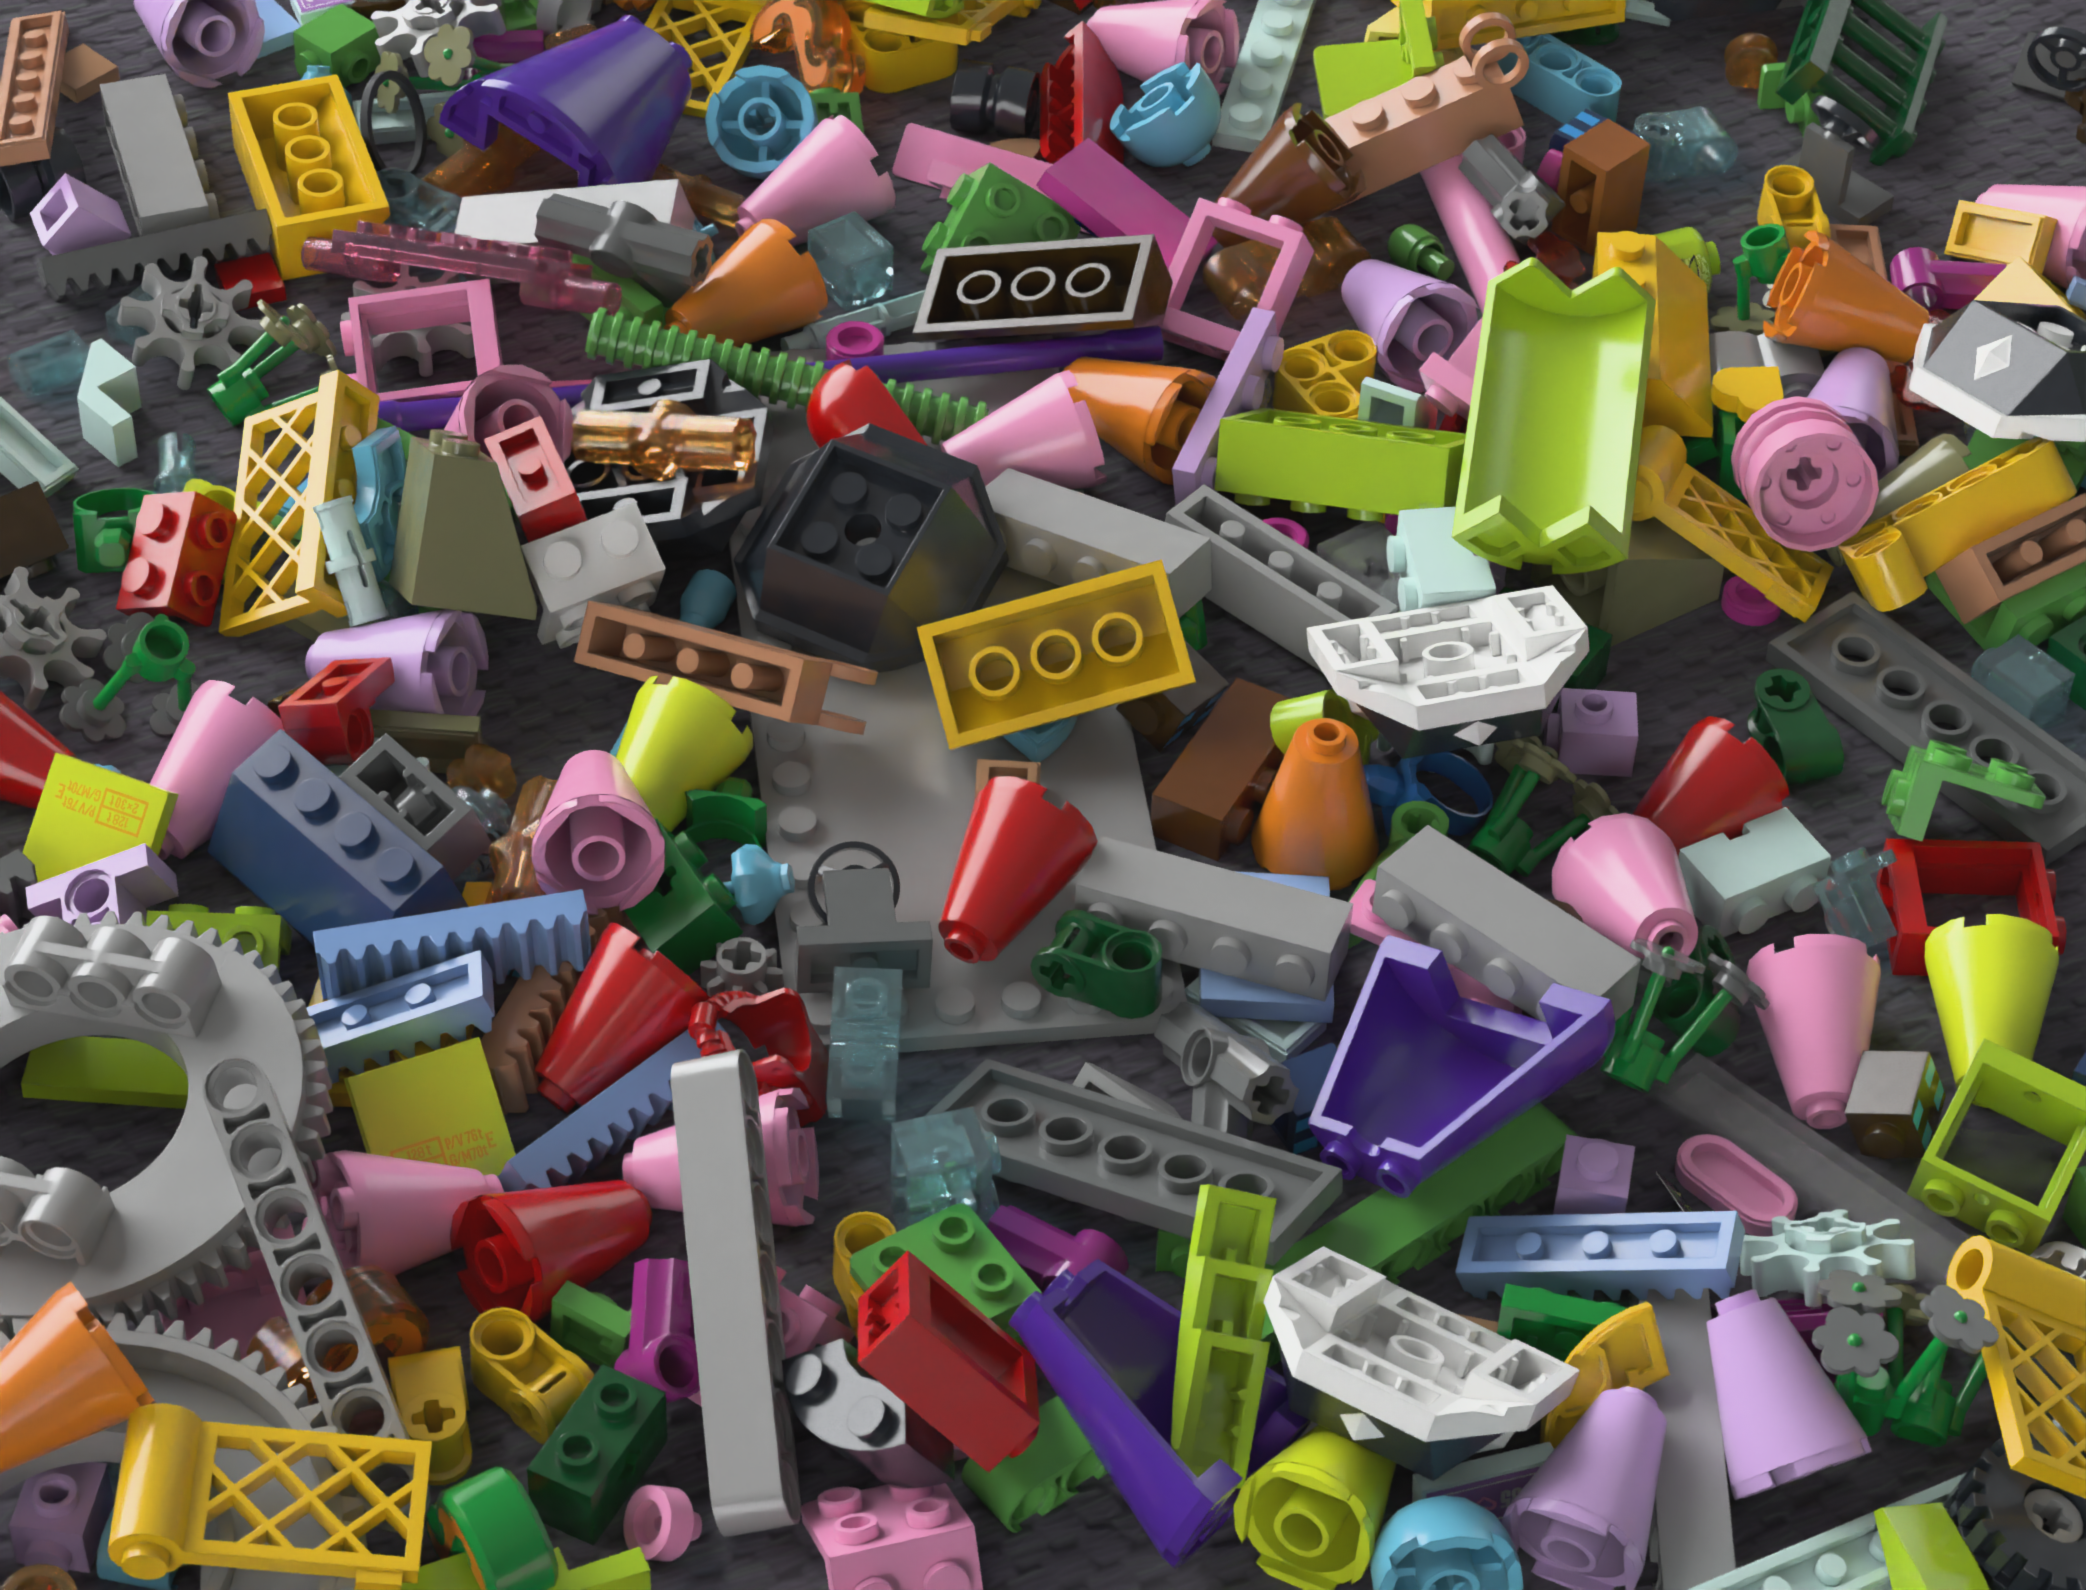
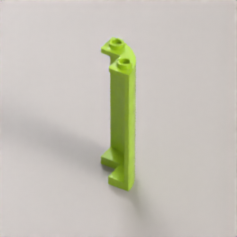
(1555, 420)

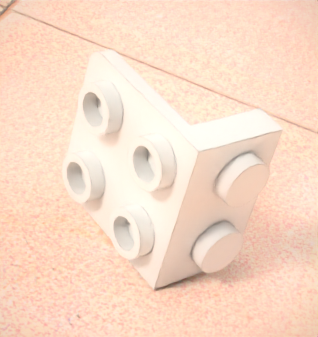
(595, 561)

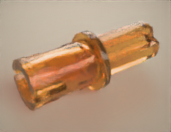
(704, 196)

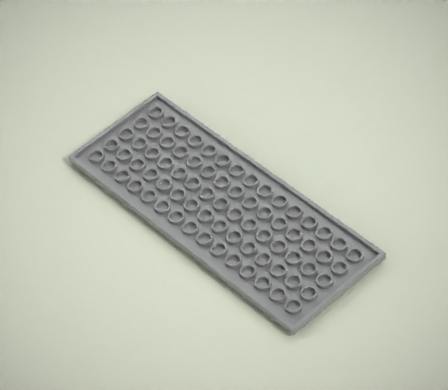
(916, 796)

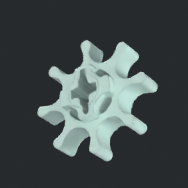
(1812, 1248)

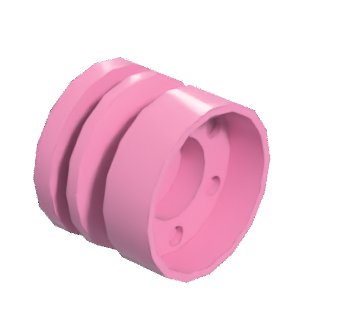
(1804, 474)

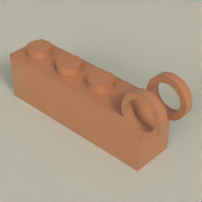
(1436, 112)
(2016, 560)
(732, 667)

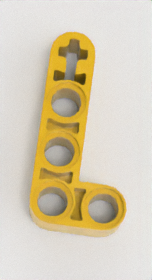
(897, 59)
(1325, 375)
(1925, 534)

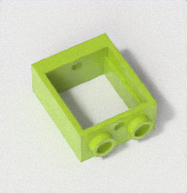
(2004, 1084)

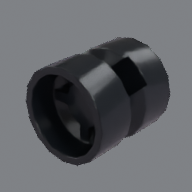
(993, 99)
(28, 183)

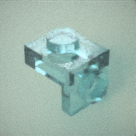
(1852, 900)

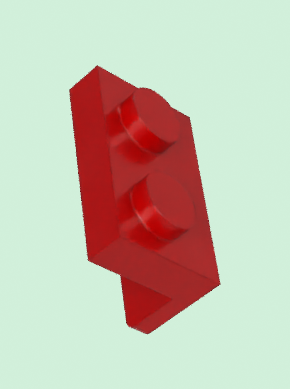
(177, 557)

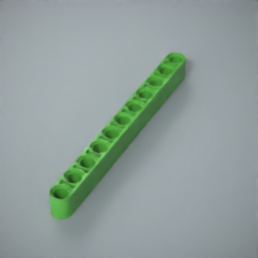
(1377, 1233)

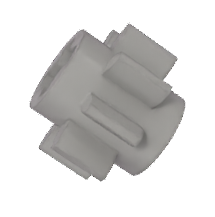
(742, 966)

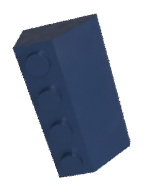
(320, 847)

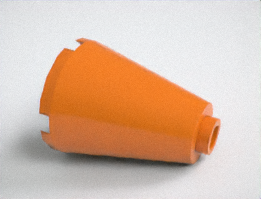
(753, 290)
(1840, 303)
(1142, 408)
(1318, 808)
(62, 1381)

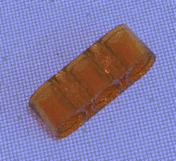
(1242, 271)

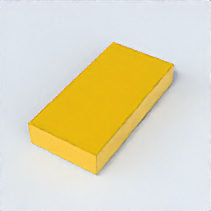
(1999, 235)

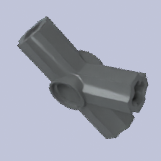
(1518, 196)
(627, 243)
(1229, 1072)

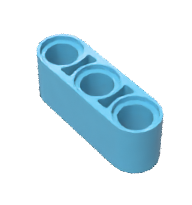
(1563, 80)

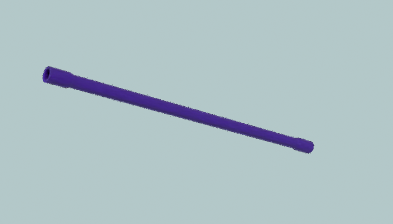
(1128, 344)

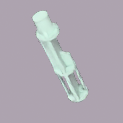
(885, 316)

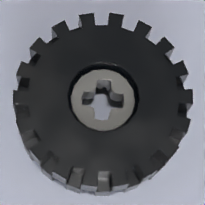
(2002, 1524)

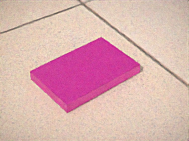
(1114, 199)

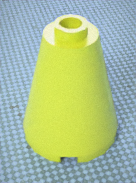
(679, 742)
(1990, 985)
(1316, 1510)

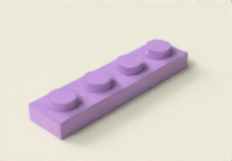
(1234, 392)

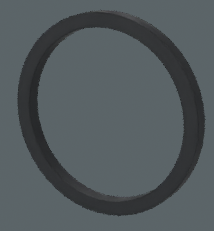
(418, 113)

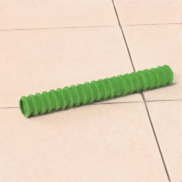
(761, 372)

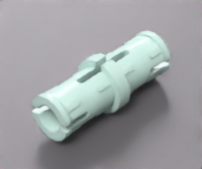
(350, 561)

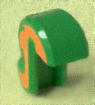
(497, 1530)

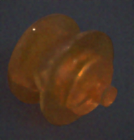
(1745, 58)
(483, 769)

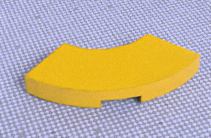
(1612, 1356)

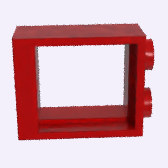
(1961, 869)
(948, 1362)

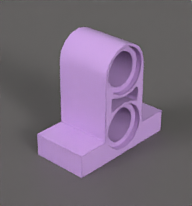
(116, 883)

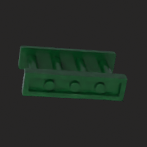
(1820, 42)

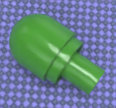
(1415, 246)

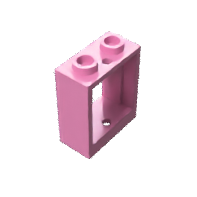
(1278, 294)
(422, 309)

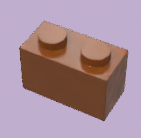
(1601, 184)

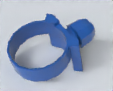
(1399, 785)

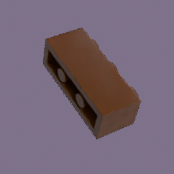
(1220, 775)

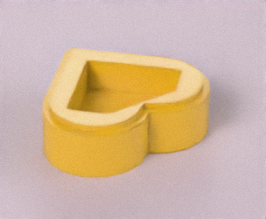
(1746, 389)

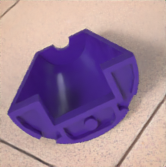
(590, 102)
(1440, 1072)
(1114, 1369)

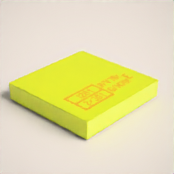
(93, 815)
(434, 1110)

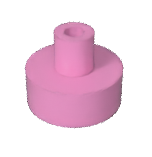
(660, 1522)

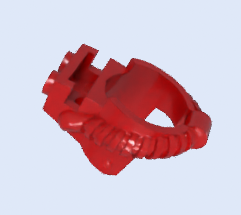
(783, 1026)

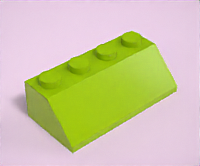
(1337, 463)

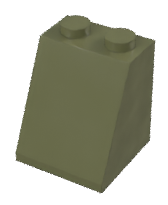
(458, 532)
(1652, 586)

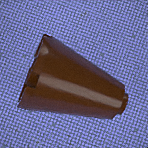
(1293, 173)

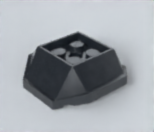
(697, 506)
(858, 603)

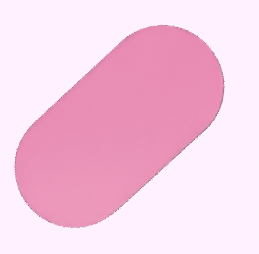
(1734, 1181)

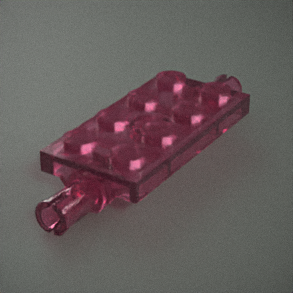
(545, 273)

